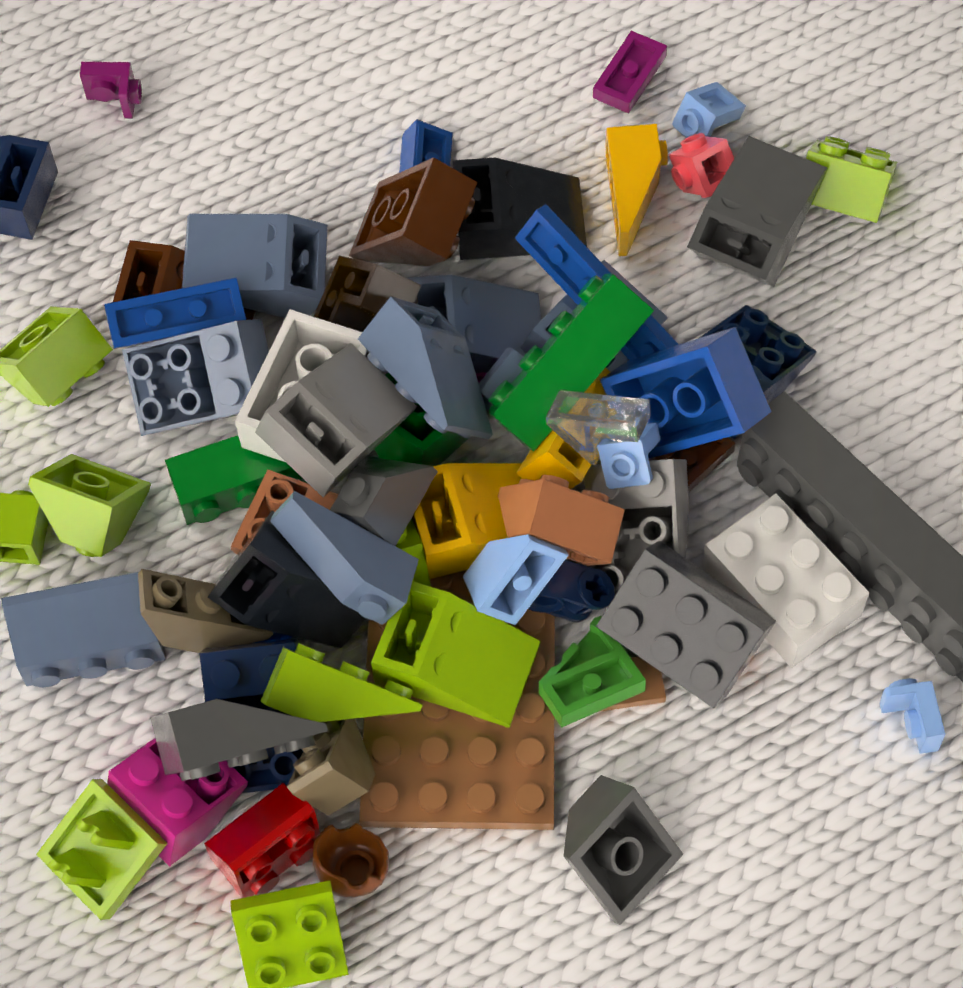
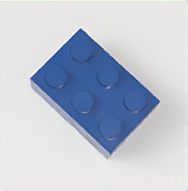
(694, 390)

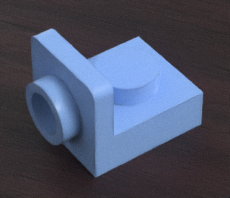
(707, 109)
(628, 462)
(921, 711)

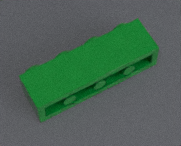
(570, 358)
(220, 478)

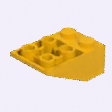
(462, 513)

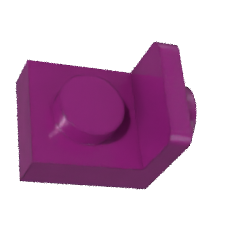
(112, 82)

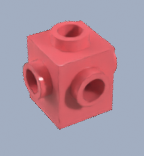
(701, 164)

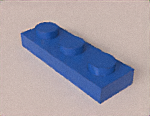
(174, 312)

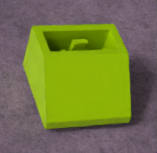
(854, 180)

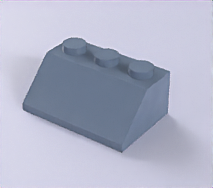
(80, 631)

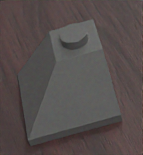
(383, 495)
(617, 846)

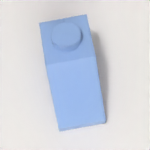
(512, 575)

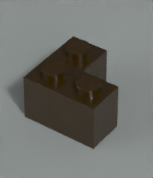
(359, 292)

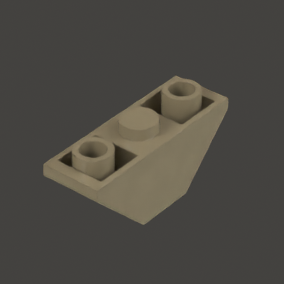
(186, 618)
(333, 769)

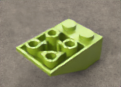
(455, 655)

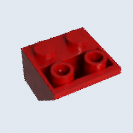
(265, 842)

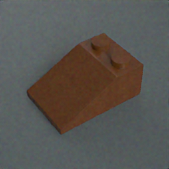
(415, 216)

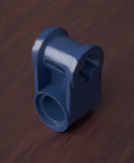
(575, 592)

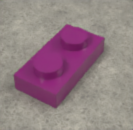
(629, 71)

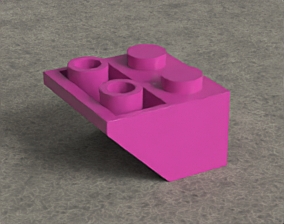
(175, 808)

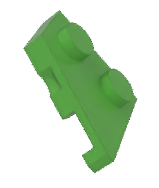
(590, 678)

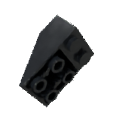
(507, 199)
(280, 593)

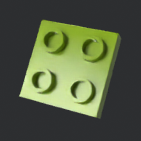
(101, 849)
(289, 936)

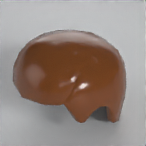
(351, 860)

